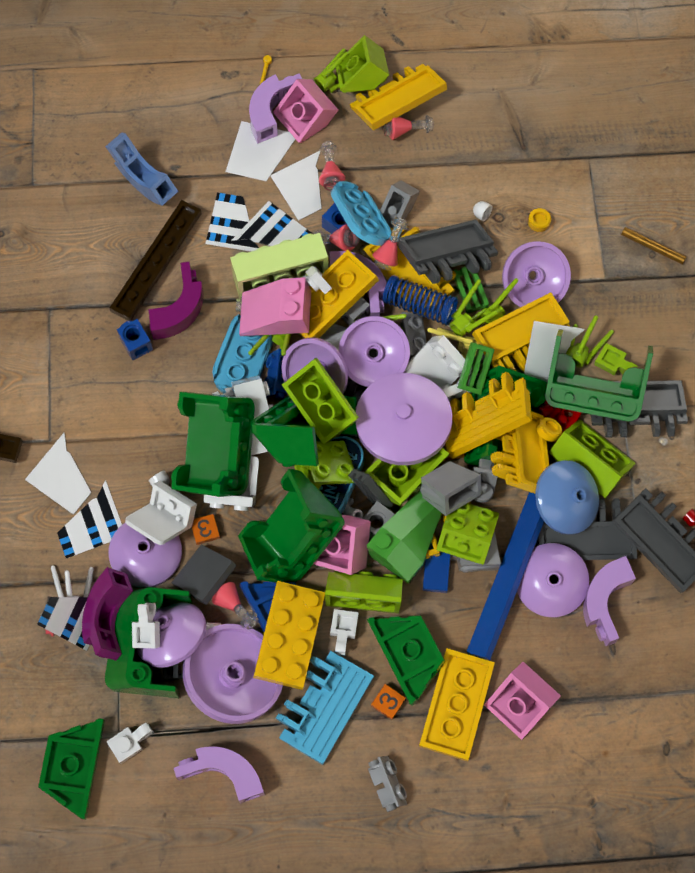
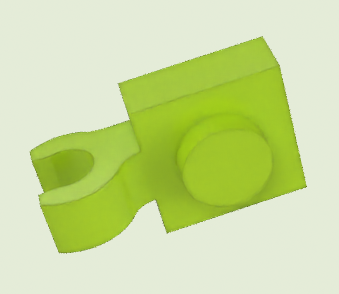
(613, 360)

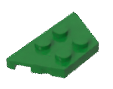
(409, 652)
(71, 766)

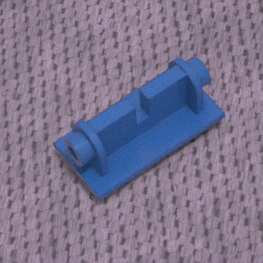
(274, 378)

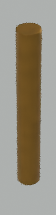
(653, 245)

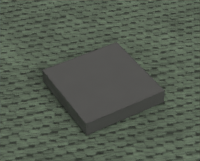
(204, 574)

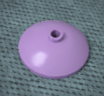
(550, 268)
(376, 334)
(306, 350)
(145, 567)
(558, 598)
(180, 635)

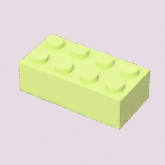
(278, 262)

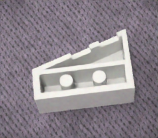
(257, 391)

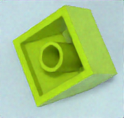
(363, 67)

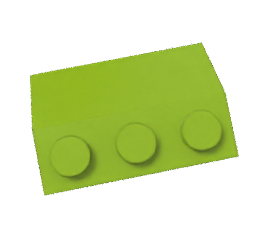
(320, 401)
(595, 453)
(402, 480)
(364, 591)

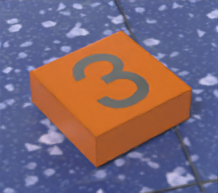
(205, 529)
(388, 701)

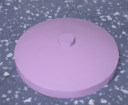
(403, 419)
(222, 673)

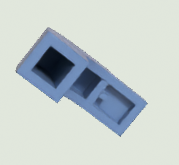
(146, 179)

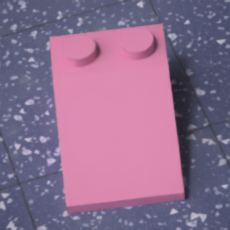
(276, 308)
(348, 548)

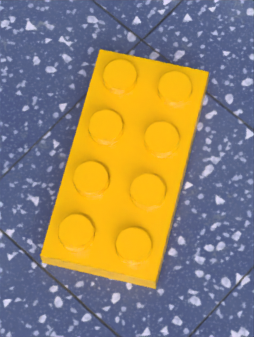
(349, 282)
(289, 635)
(456, 705)

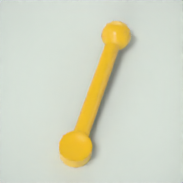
(267, 61)

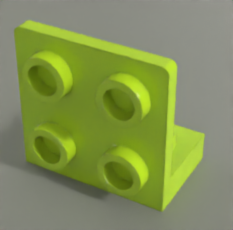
(333, 465)
(468, 533)

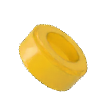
(539, 220)
(549, 429)

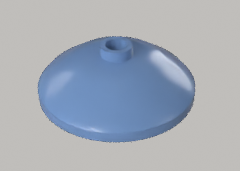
(558, 498)

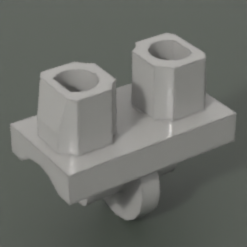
(488, 480)

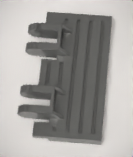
(448, 246)
(660, 403)
(659, 540)
(597, 542)

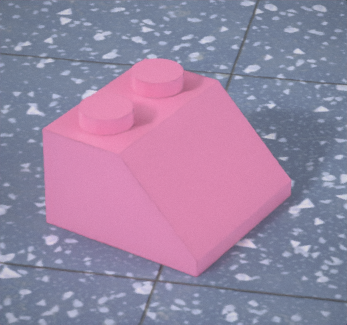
(305, 109)
(522, 700)

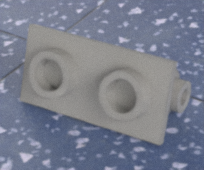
(415, 332)
(385, 772)

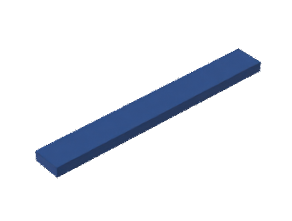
(507, 581)

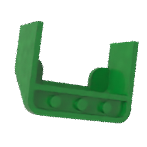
(595, 395)
(289, 435)
(124, 673)

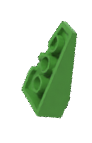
(405, 538)

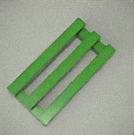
(465, 273)
(468, 364)

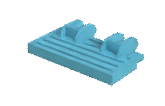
(328, 707)

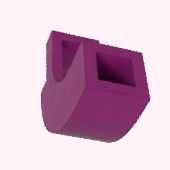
(181, 314)
(101, 612)

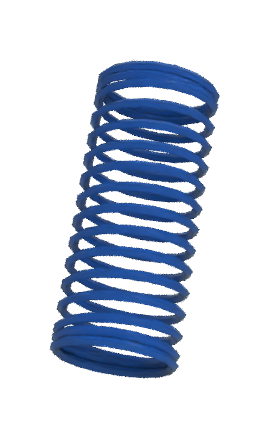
(443, 312)

